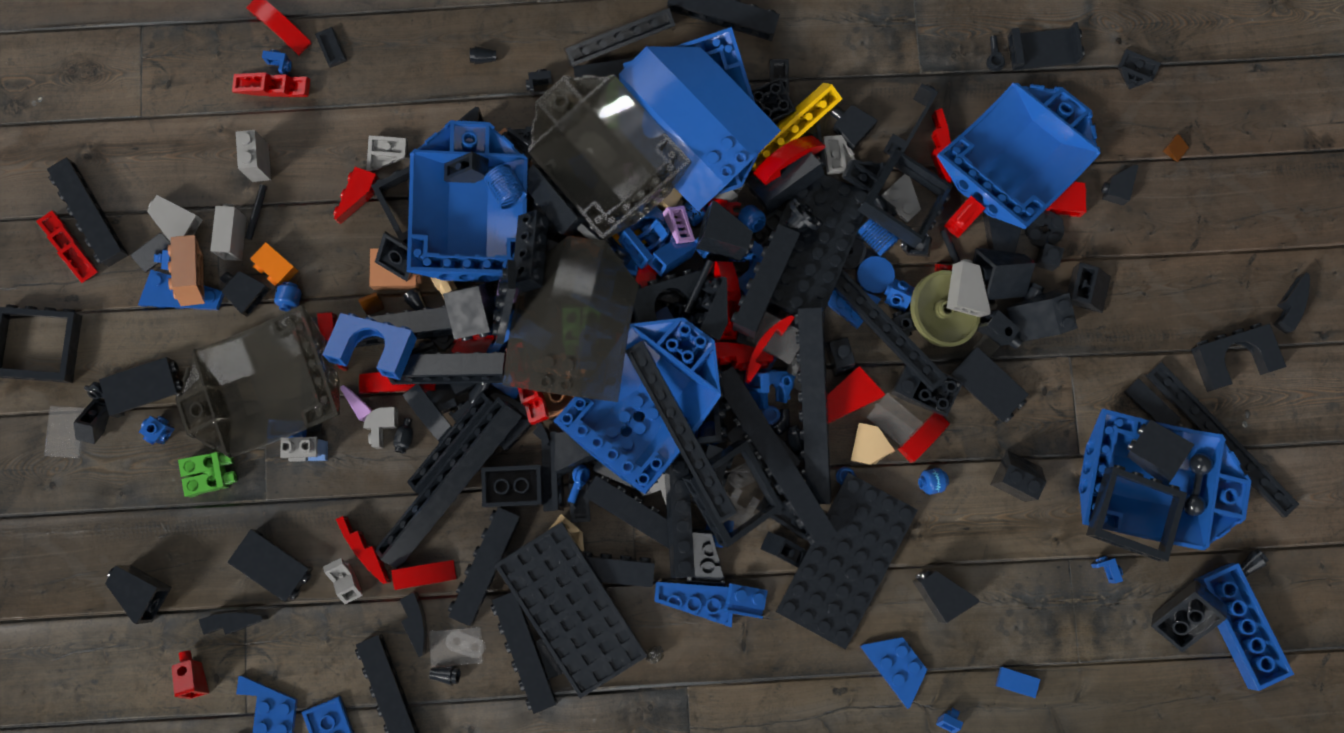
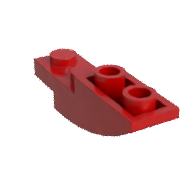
(727, 270)
(739, 355)

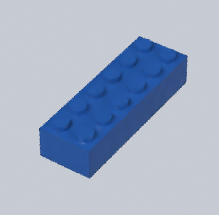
(1247, 629)

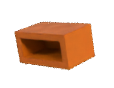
(273, 264)

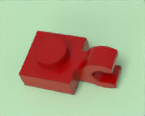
(729, 206)

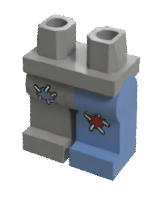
(304, 449)

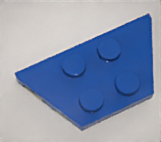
(897, 666)

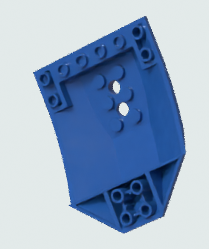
(691, 372)

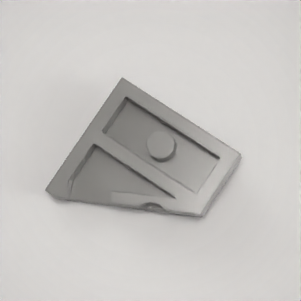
(385, 151)
(836, 154)
(904, 198)

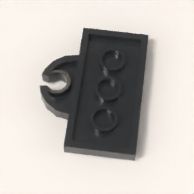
(504, 301)

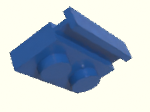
(746, 601)

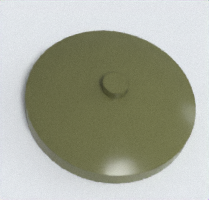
(933, 319)

